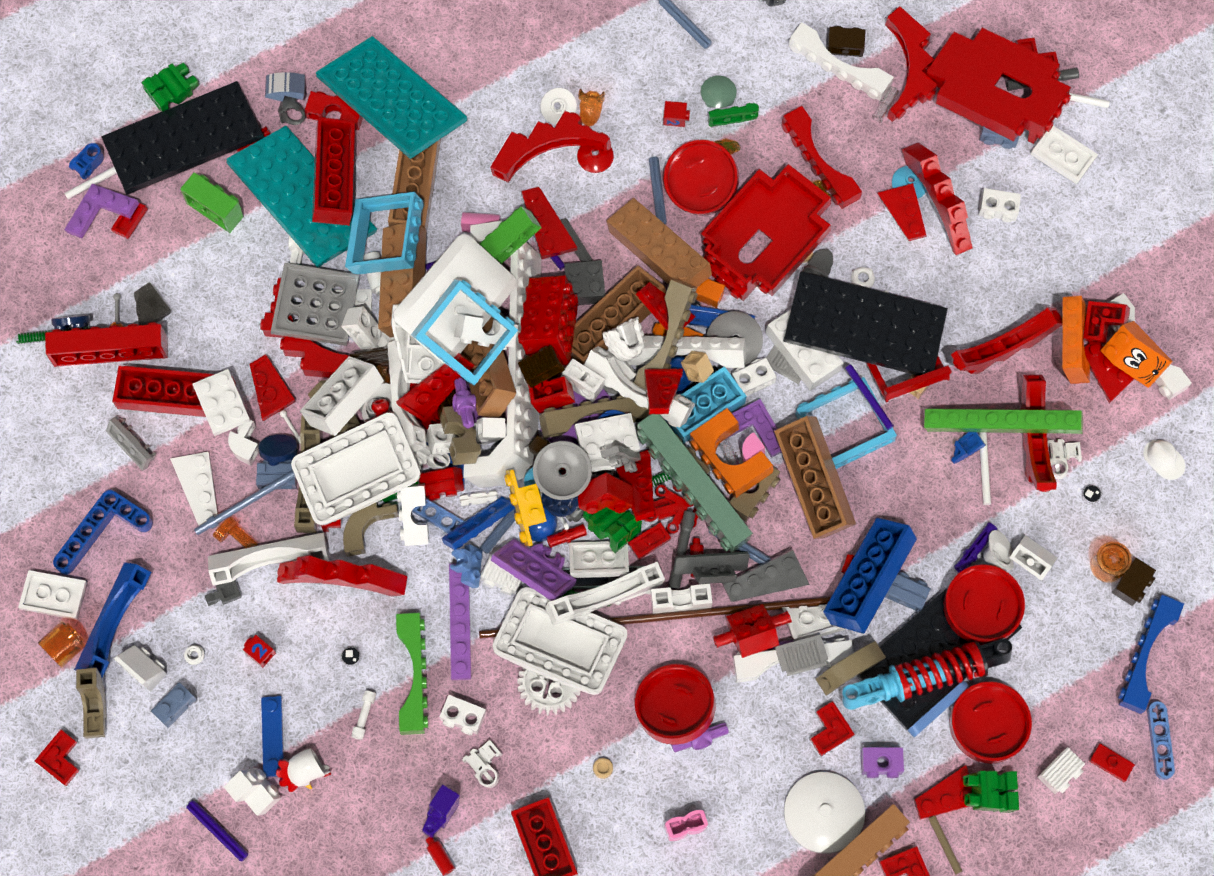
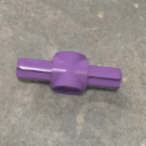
(464, 403)
(705, 739)

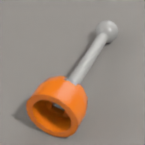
(117, 297)

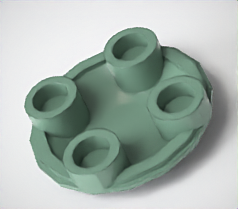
(718, 92)

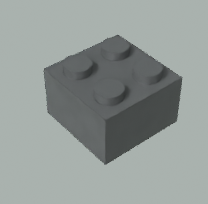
(586, 281)

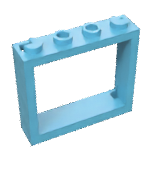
(359, 231)
(439, 307)
(861, 450)

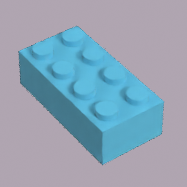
(710, 399)

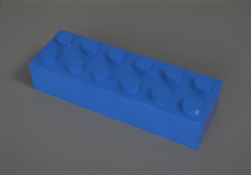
(870, 575)

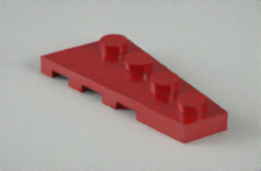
(552, 237)
(433, 390)
(642, 486)

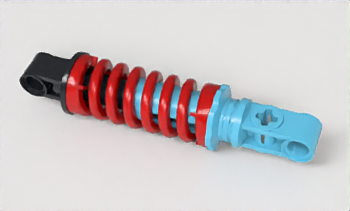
(929, 671)

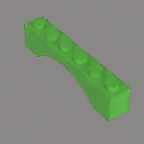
(411, 715)

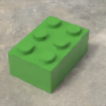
(212, 202)

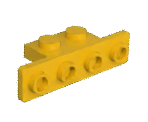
(527, 506)

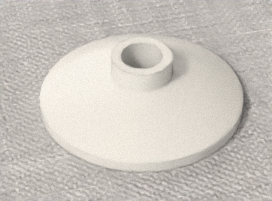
(555, 95)

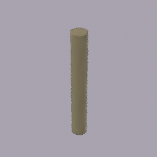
(945, 845)

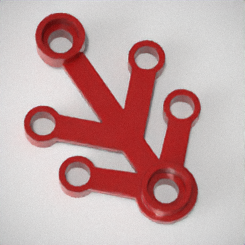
(679, 505)

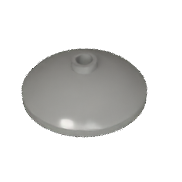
(741, 325)
(566, 456)

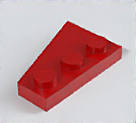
(905, 210)
(655, 302)
(270, 388)
(661, 388)
(944, 797)

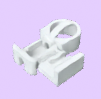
(1064, 453)
(425, 455)
(481, 760)

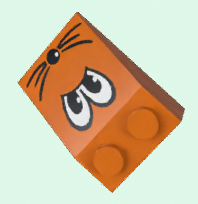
(1136, 354)

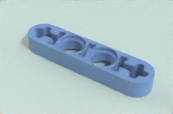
(438, 517)
(940, 707)
(1164, 740)

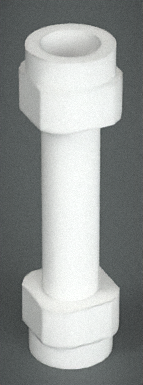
(368, 698)

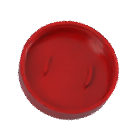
(701, 177)
(984, 604)
(675, 704)
(990, 722)

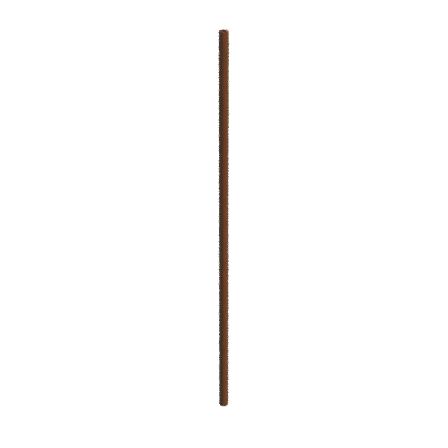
(697, 613)

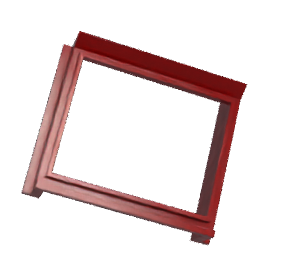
(939, 374)

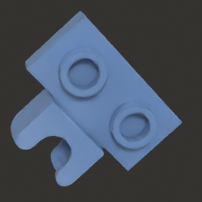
(468, 564)

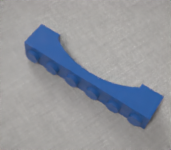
(128, 584)
(1136, 694)

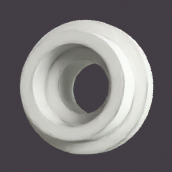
(191, 649)

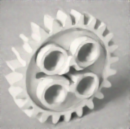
(531, 679)

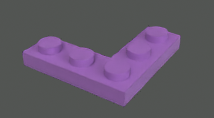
(94, 199)
(758, 417)

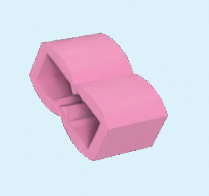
(680, 827)

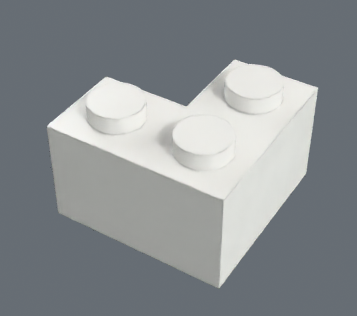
(254, 789)

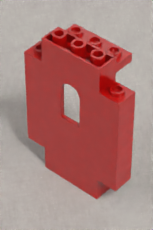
(968, 77)
(782, 210)

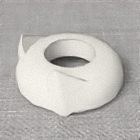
(868, 271)

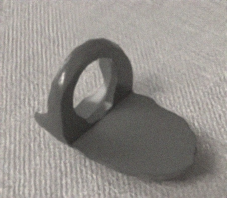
(289, 102)
(820, 263)

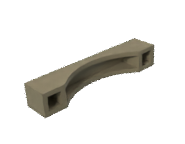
(678, 301)
(558, 422)
(309, 438)

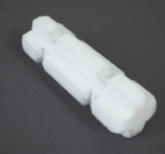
(478, 498)

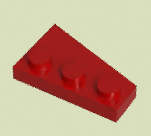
(1109, 377)

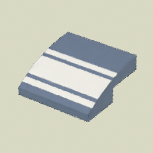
(284, 84)

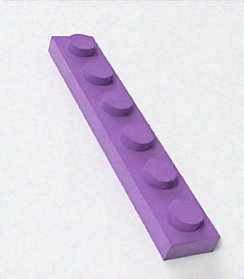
(459, 627)

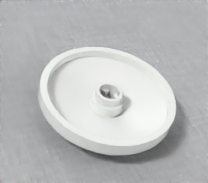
(824, 812)

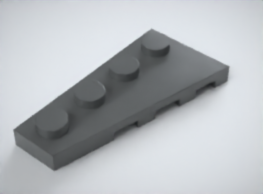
(770, 577)

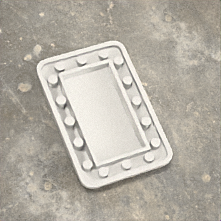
(460, 261)
(355, 469)
(570, 653)

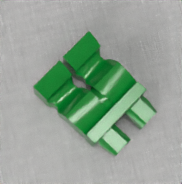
(173, 86)
(613, 525)
(986, 791)

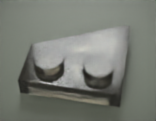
(150, 305)

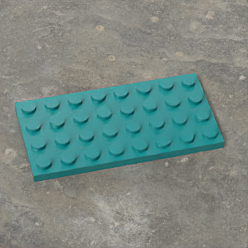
(391, 97)
(282, 179)

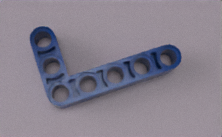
(98, 527)

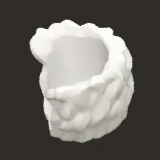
(625, 340)

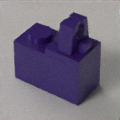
(440, 810)

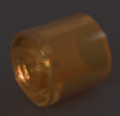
(1102, 565)
(62, 643)

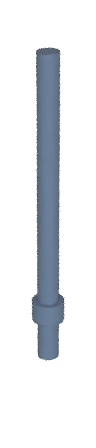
(213, 522)

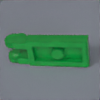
(733, 115)

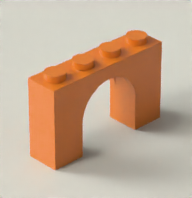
(708, 293)
(1073, 354)
(736, 478)

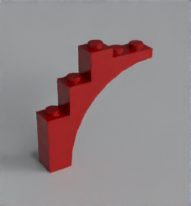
(914, 41)
(544, 137)
(939, 186)
(1003, 347)
(315, 359)
(1038, 464)
(339, 572)

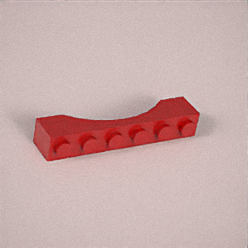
(842, 187)

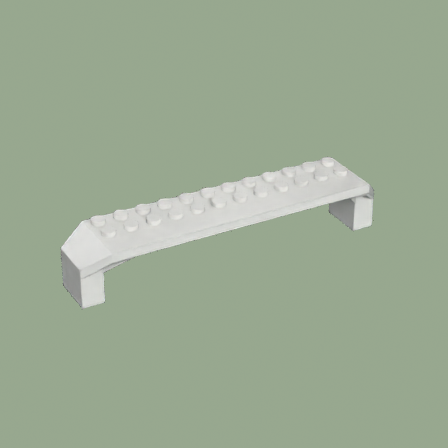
(521, 416)

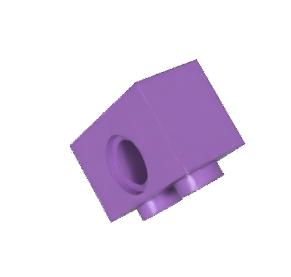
(893, 757)

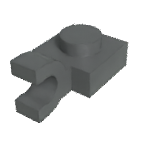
(225, 592)

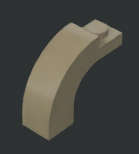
(359, 522)
(850, 667)
(92, 693)

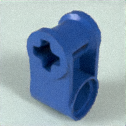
(86, 161)

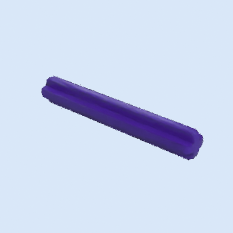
(217, 830)

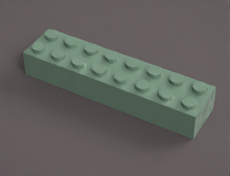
(693, 482)

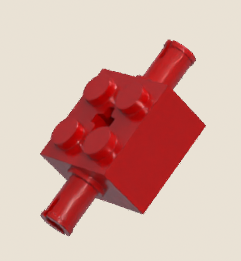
(752, 630)

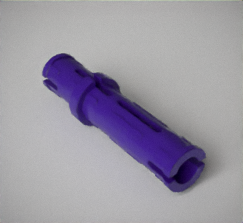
(970, 554)

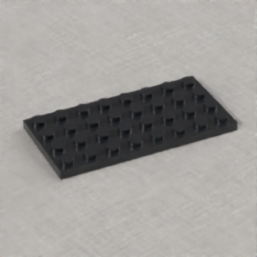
(182, 137)
(865, 324)
(918, 638)

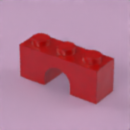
(321, 104)

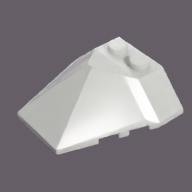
(414, 358)

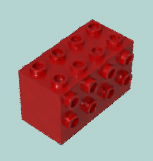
(549, 316)

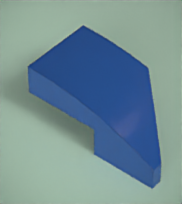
(967, 446)

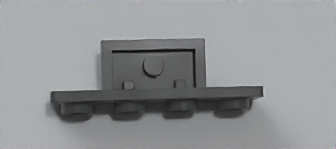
(712, 567)

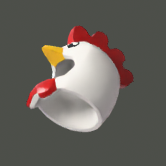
(301, 770)

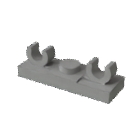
(129, 443)
(621, 456)

